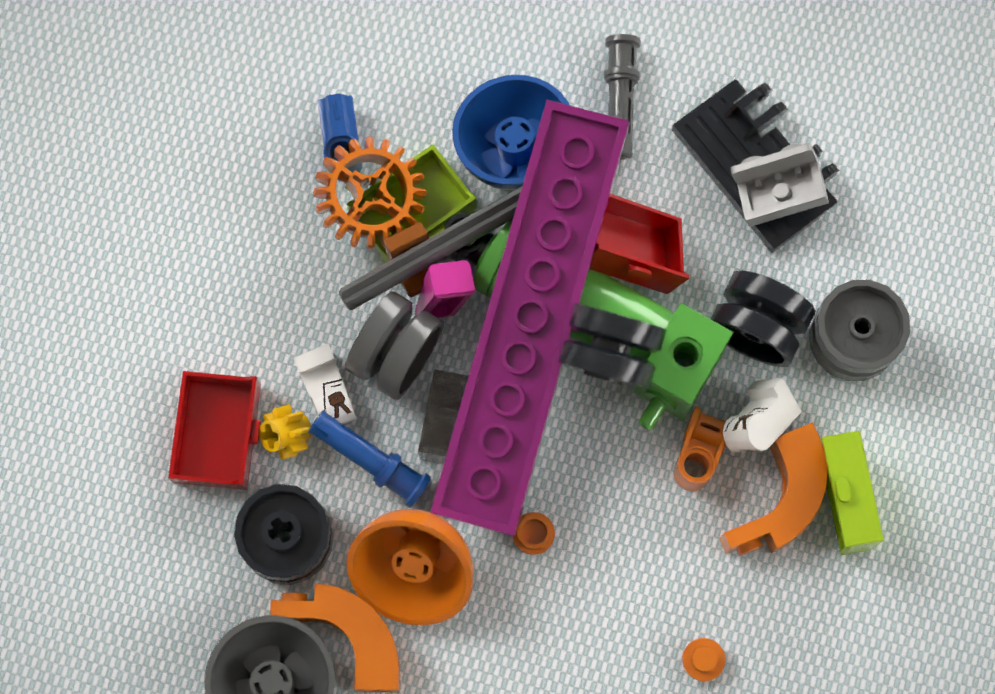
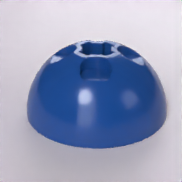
(499, 121)

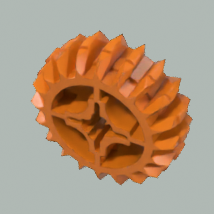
(385, 204)

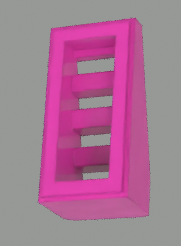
(446, 289)

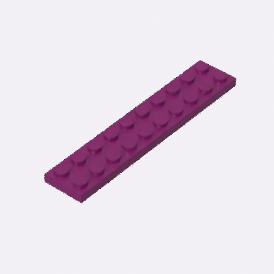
(530, 317)

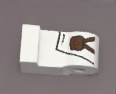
(325, 383)
(763, 418)

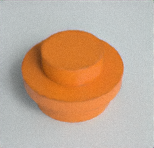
(534, 533)
(703, 659)

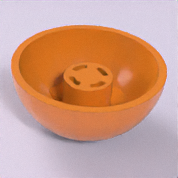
(411, 567)

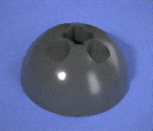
(258, 649)

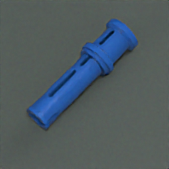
(386, 469)

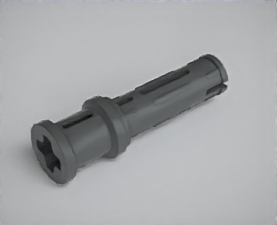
(621, 78)

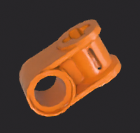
(703, 444)

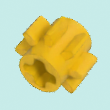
(285, 432)

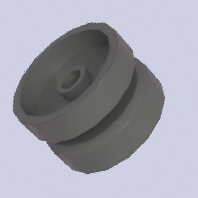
(874, 311)
(394, 345)

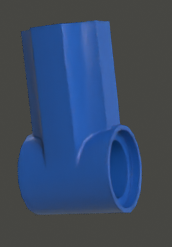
(338, 124)

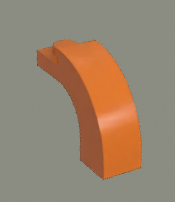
(804, 483)
(373, 645)

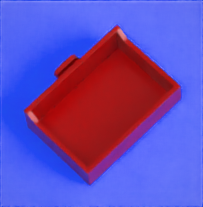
(640, 246)
(215, 430)

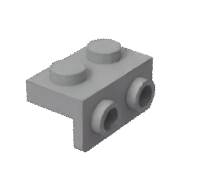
(780, 183)

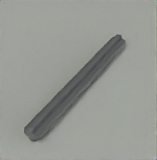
(430, 251)

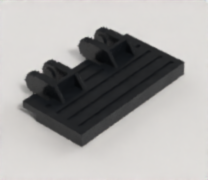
(726, 134)

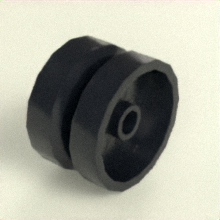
(763, 317)
(611, 346)
(267, 515)

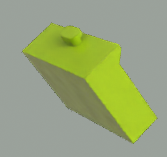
(444, 197)
(851, 493)

